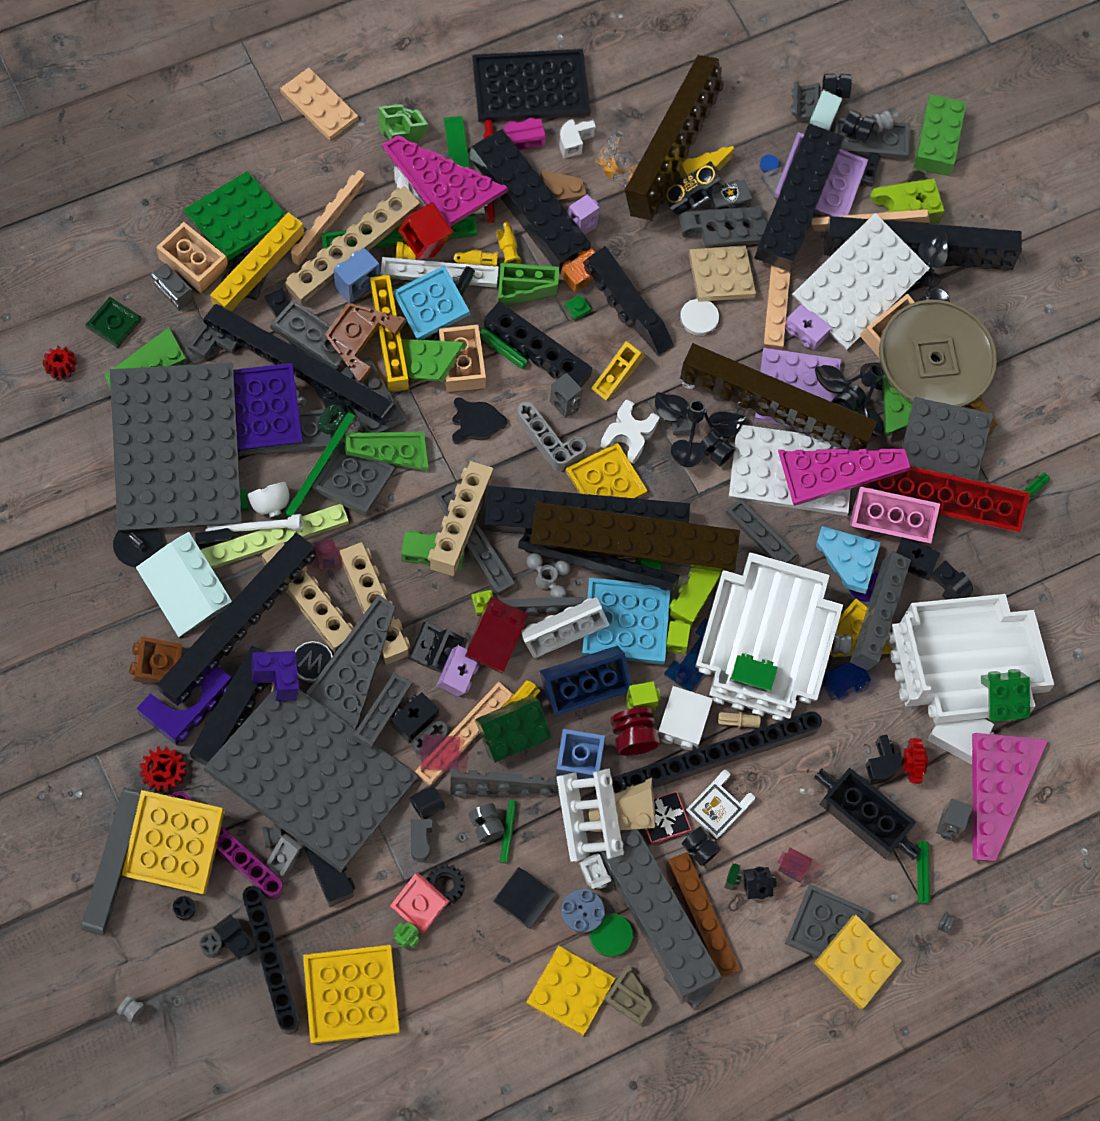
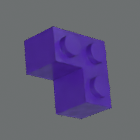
(277, 668)

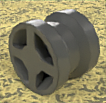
(841, 644)
(271, 835)
(210, 941)

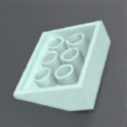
(184, 584)

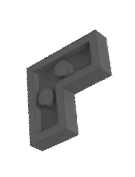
(207, 339)

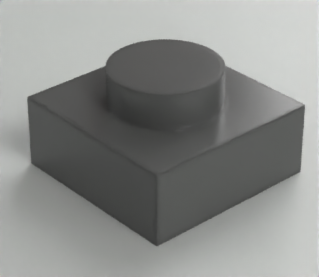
(681, 426)

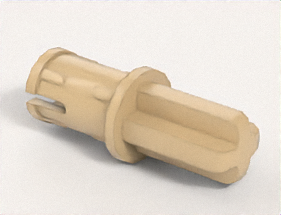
(739, 720)

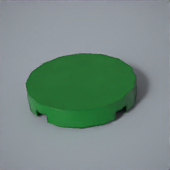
(612, 936)

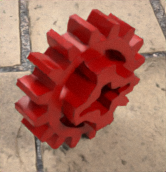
(915, 761)
(169, 764)

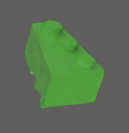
(526, 283)

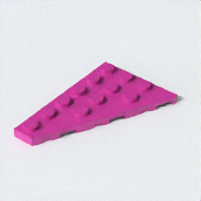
(439, 180)
(999, 781)

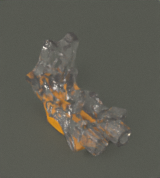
(607, 160)

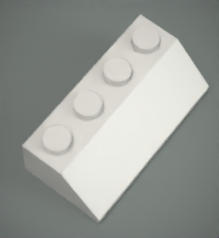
(564, 627)

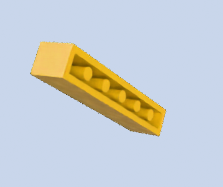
(258, 262)
(390, 343)

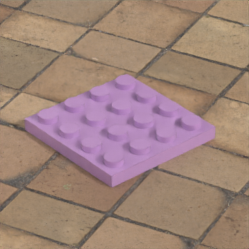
(841, 183)
(796, 370)

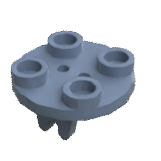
(574, 917)

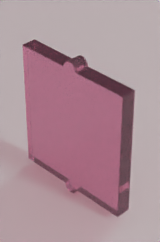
(439, 752)

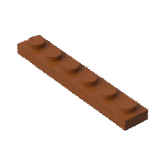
(703, 915)

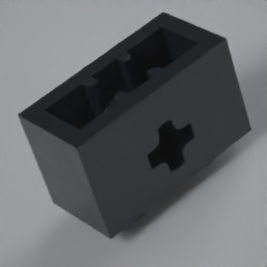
(926, 560)
(411, 727)

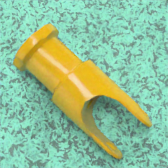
(508, 244)
(476, 257)

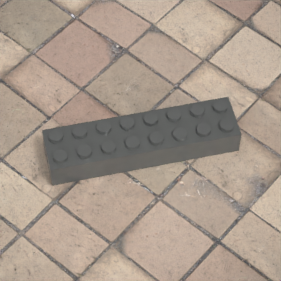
(661, 918)

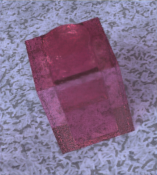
(326, 553)
(794, 864)

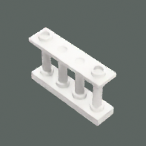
(573, 816)

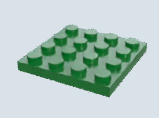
(235, 215)

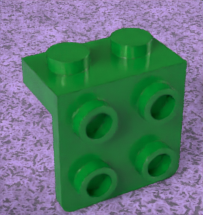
(1007, 694)

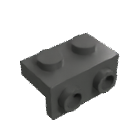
(805, 100)

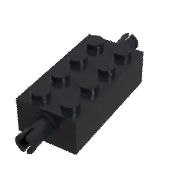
(867, 813)

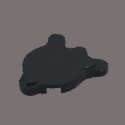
(476, 420)

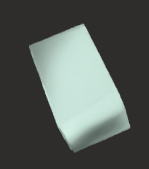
(825, 110)

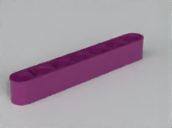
(247, 868)

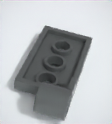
(694, 222)

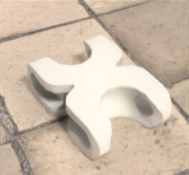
(630, 431)

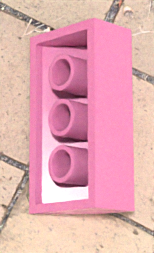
(895, 514)

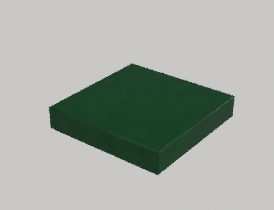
(113, 322)

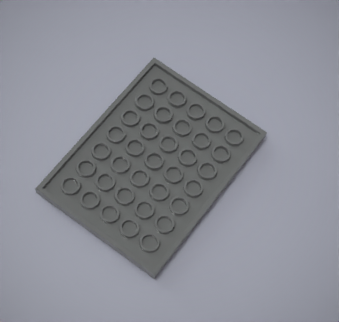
(175, 446)
(311, 776)

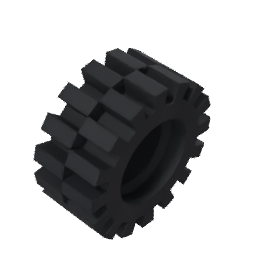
(452, 873)

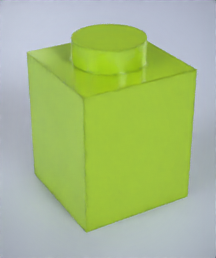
(677, 636)

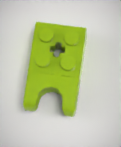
(910, 197)

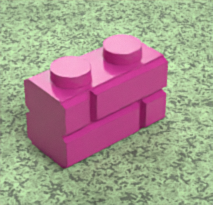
(526, 134)

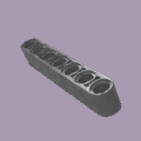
(111, 865)

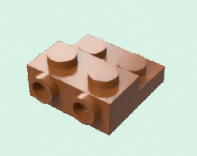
(153, 659)

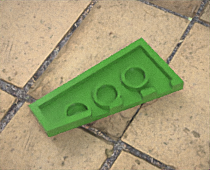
(158, 352)
(394, 448)

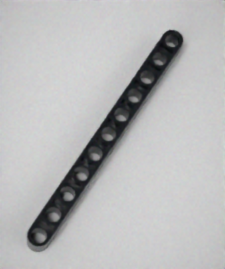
(304, 365)
(722, 749)

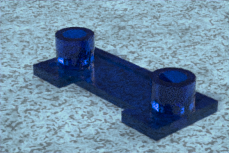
(688, 664)

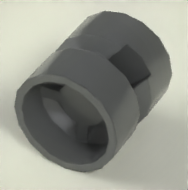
(486, 822)

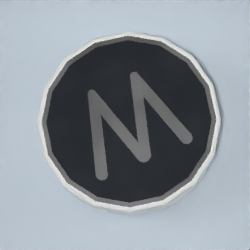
(311, 660)

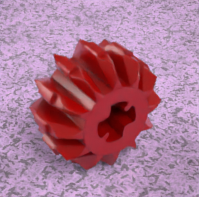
(66, 365)

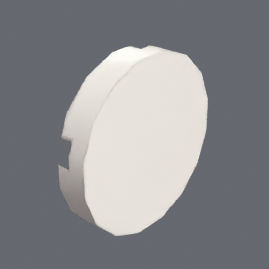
(699, 317)

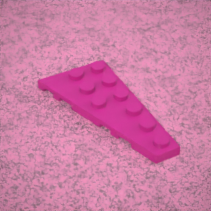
(830, 471)

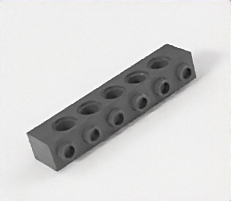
(880, 611)

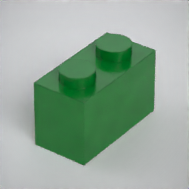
(753, 672)

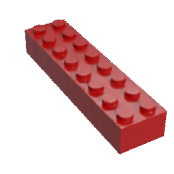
(960, 497)

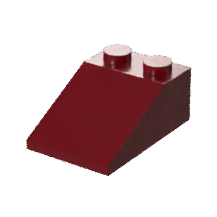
(496, 634)

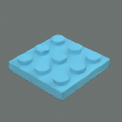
(431, 303)

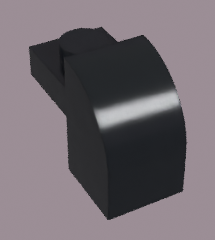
(955, 584)
(883, 767)
(234, 937)

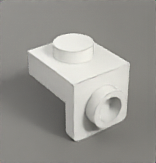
(594, 872)

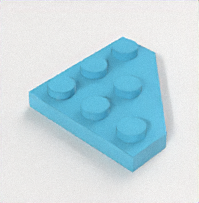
(849, 557)

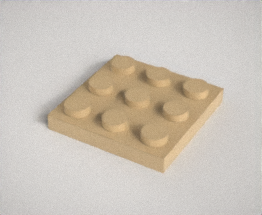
(722, 273)

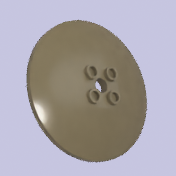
(940, 330)

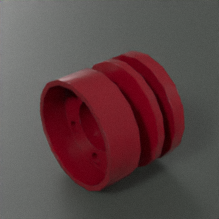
(635, 731)

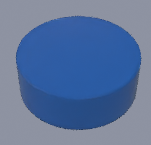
(768, 163)

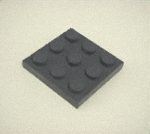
(353, 480)
(820, 920)

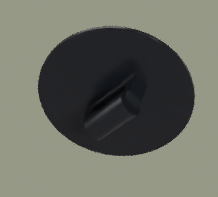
(136, 545)

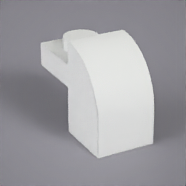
(572, 136)

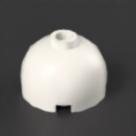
(270, 499)

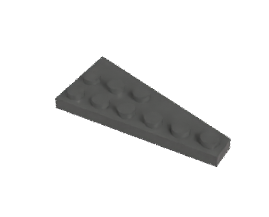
(349, 673)
(499, 783)

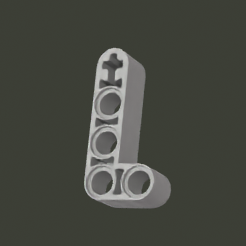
(546, 435)

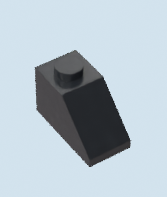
(653, 331)

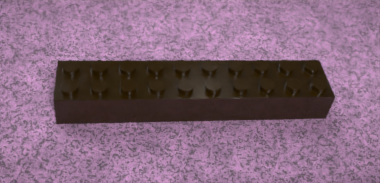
(674, 137)
(776, 399)
(635, 537)

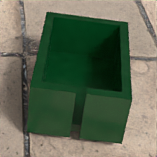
(513, 728)

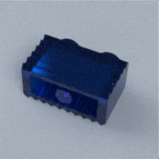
(845, 680)

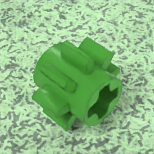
(406, 935)

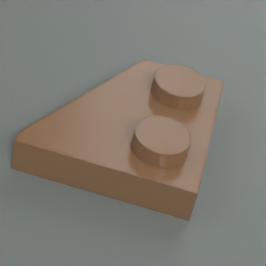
(564, 187)

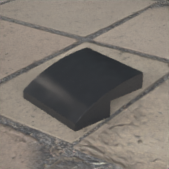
(434, 646)
(524, 897)

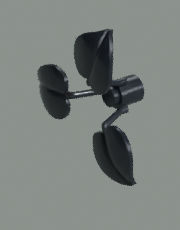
(935, 252)
(871, 375)
(672, 407)

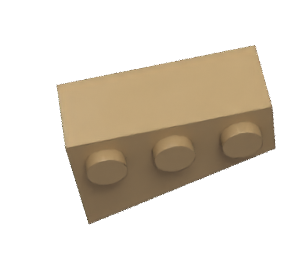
(633, 807)

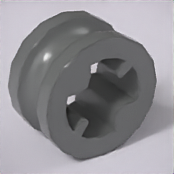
(946, 922)

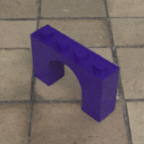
(178, 723)

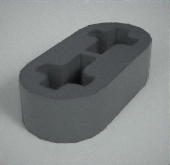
(429, 730)

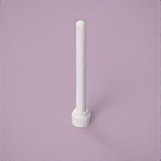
(294, 522)

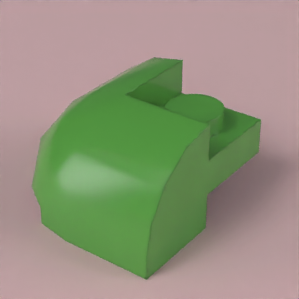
(400, 121)

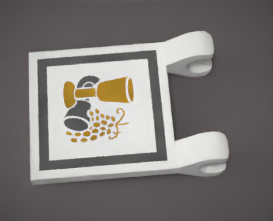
(717, 808)

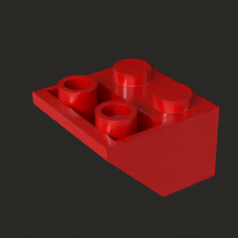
(426, 231)

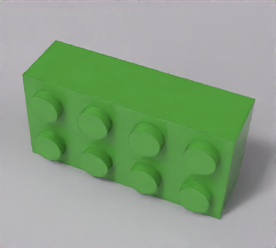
(939, 135)

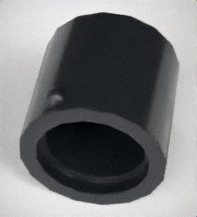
(427, 802)

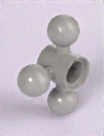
(561, 568)

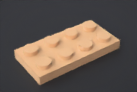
(319, 104)

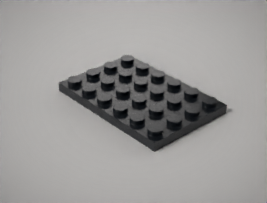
(531, 85)

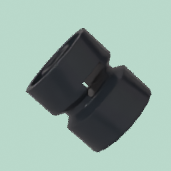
(837, 85)
(858, 125)
(851, 397)
(717, 447)
(701, 846)

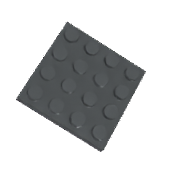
(946, 438)

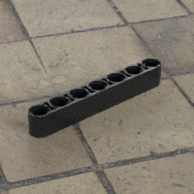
(274, 969)

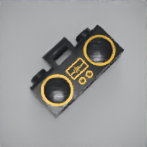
(695, 189)

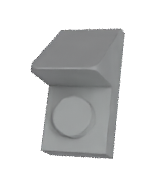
(284, 856)

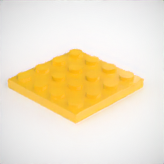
(173, 842)
(351, 994)

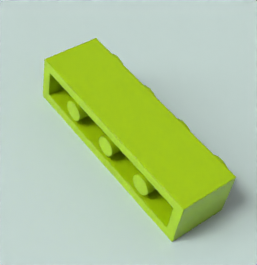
(694, 595)

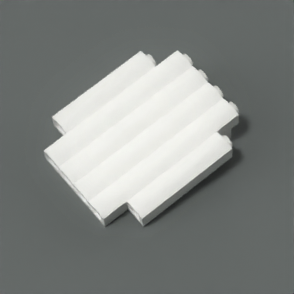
(775, 616)
(952, 642)

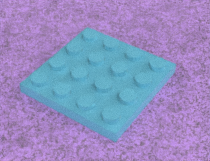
(635, 619)

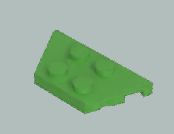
(430, 359)
(895, 409)

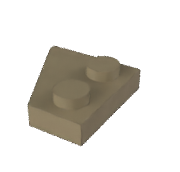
(628, 997)

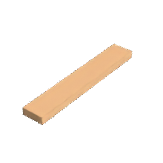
(915, 216)
(467, 729)

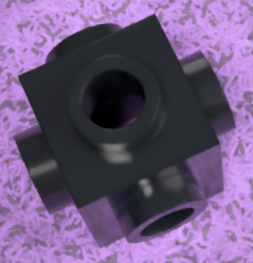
(759, 883)

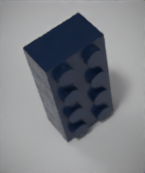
(586, 680)

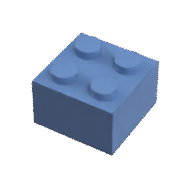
(354, 275)
(580, 753)

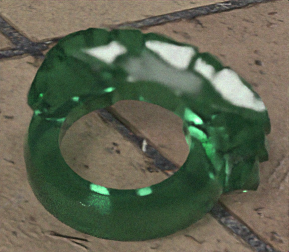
(329, 412)

